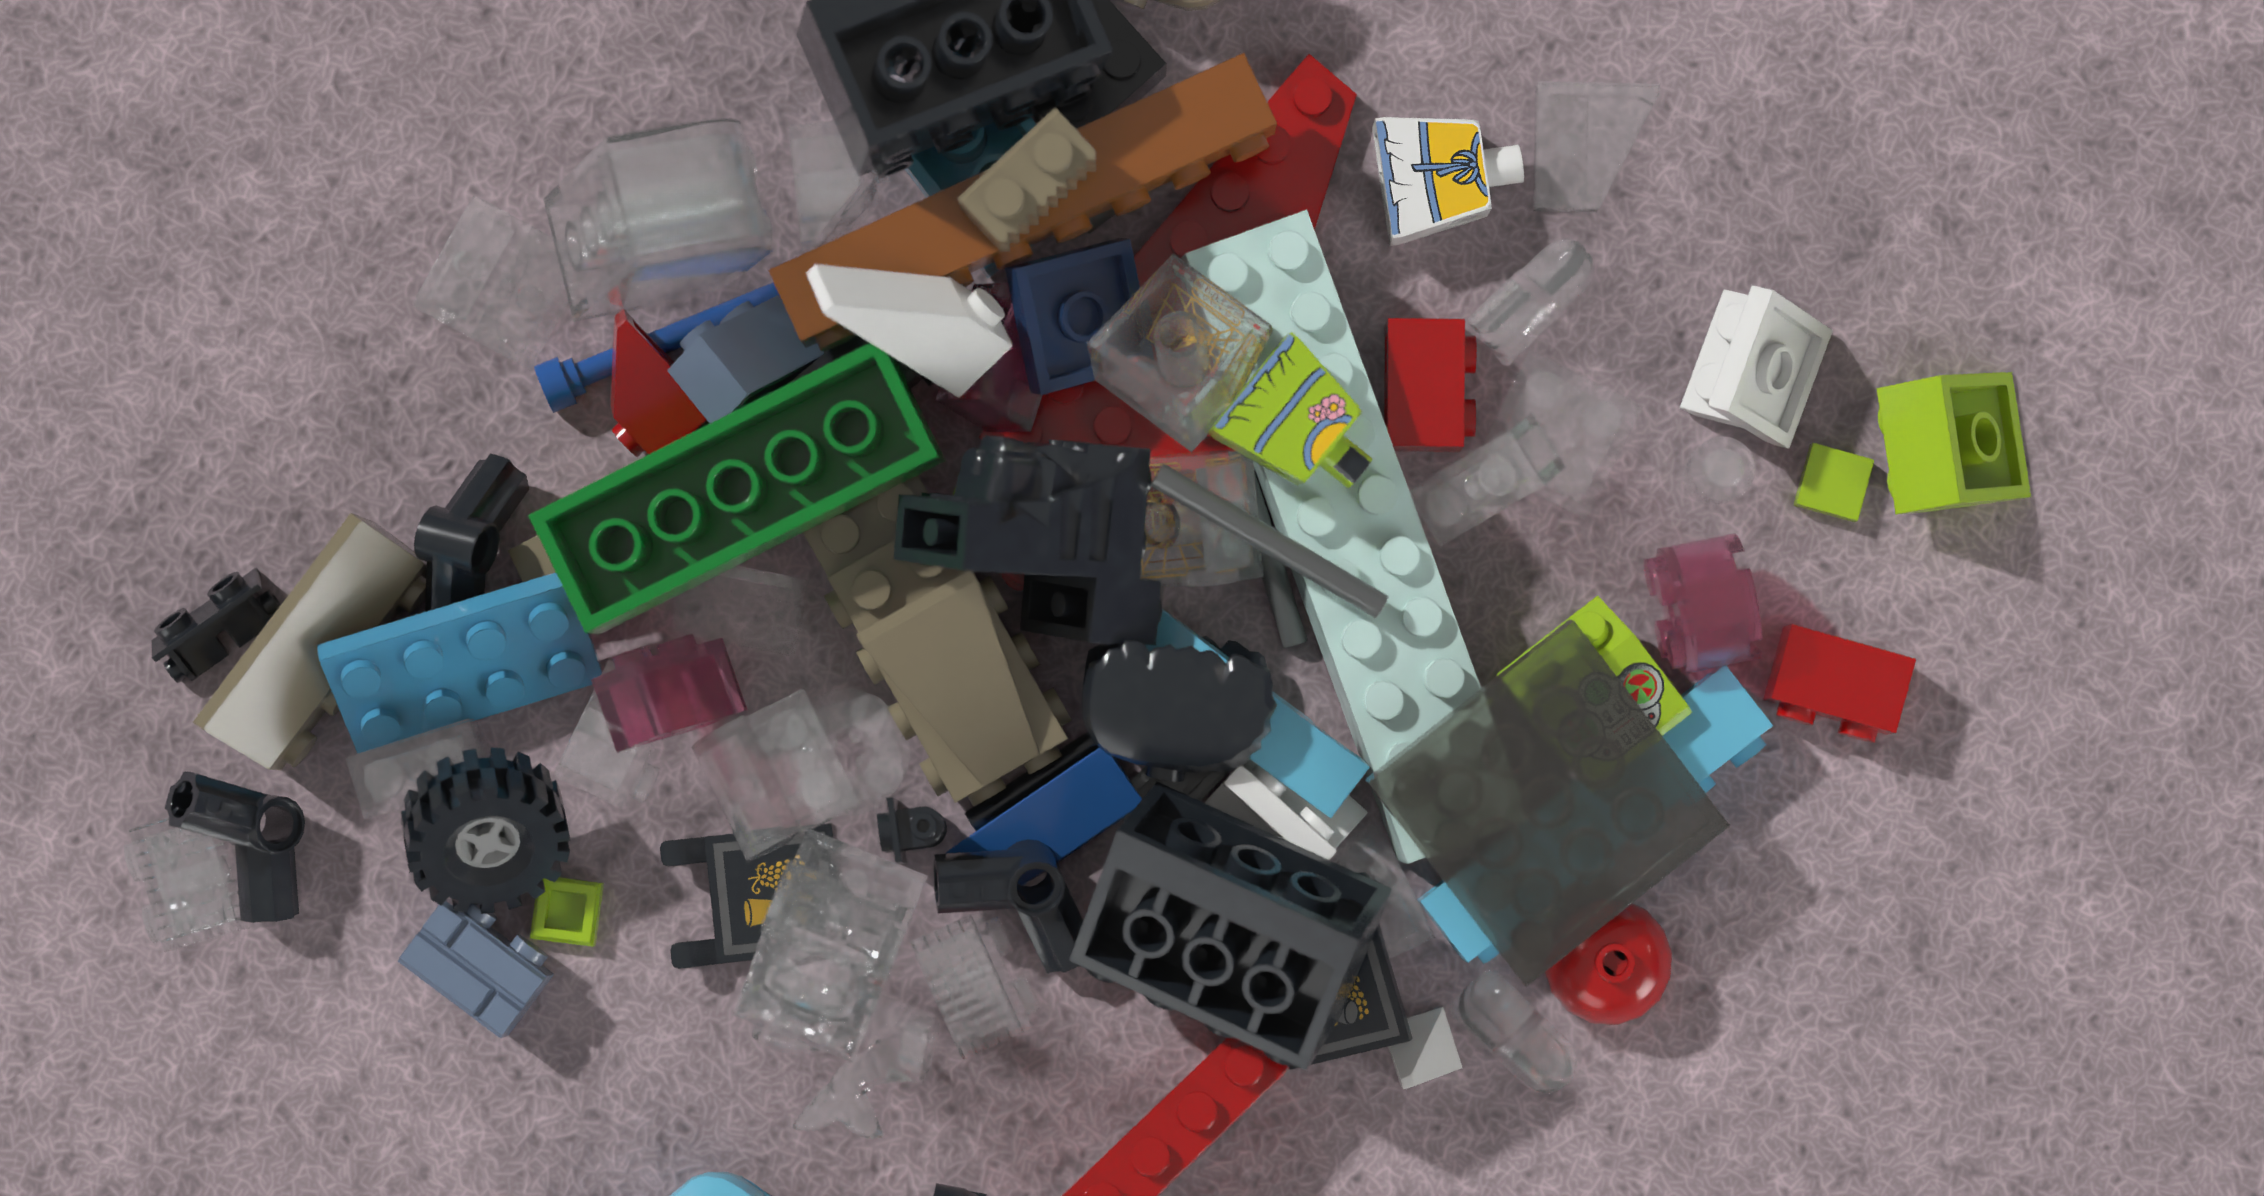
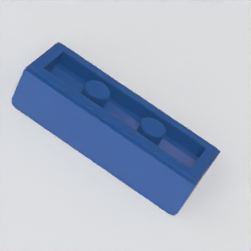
(1062, 812)

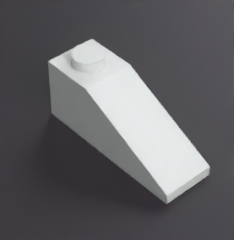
(917, 320)

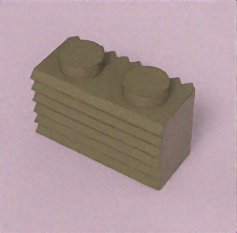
(1028, 180)

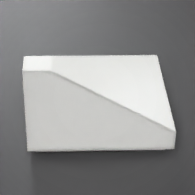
(1428, 1053)

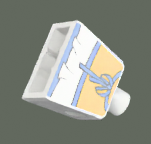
(1437, 174)

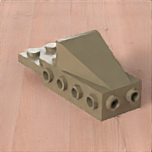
(941, 653)

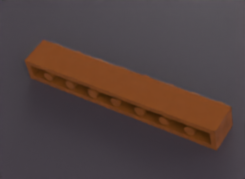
(1136, 151)

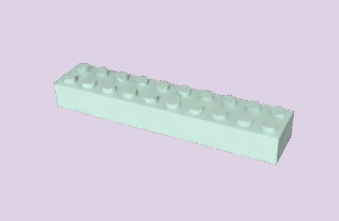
(1410, 661)

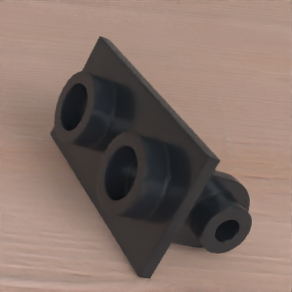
(193, 637)
(909, 829)

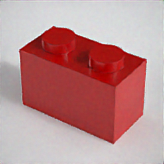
(1427, 384)
(1838, 681)

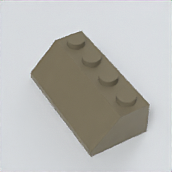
(278, 683)

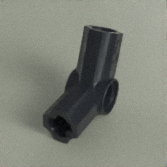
(465, 535)
(262, 858)
(990, 883)

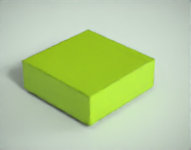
(1833, 482)
(568, 912)

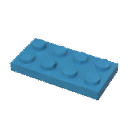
(459, 662)

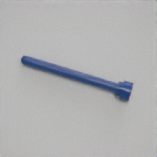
(568, 379)

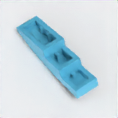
(1295, 748)

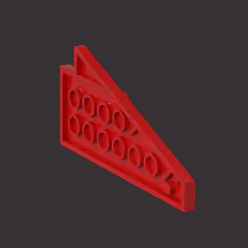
(1234, 198)

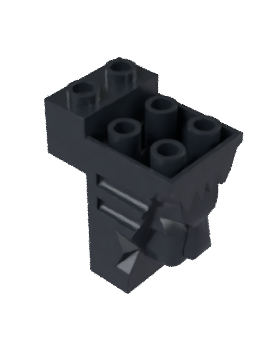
(1060, 517)

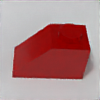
(643, 393)

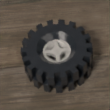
(512, 848)

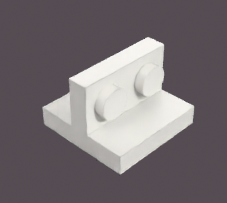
(1757, 365)
(1273, 807)

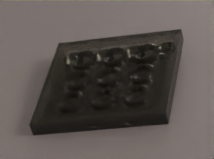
(1547, 802)

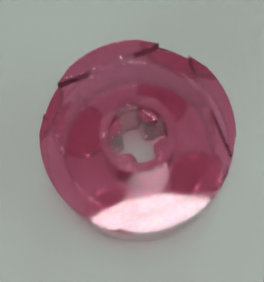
(1705, 604)

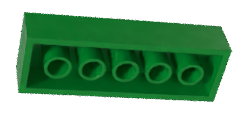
(736, 488)

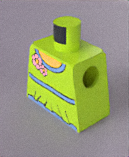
(1294, 418)

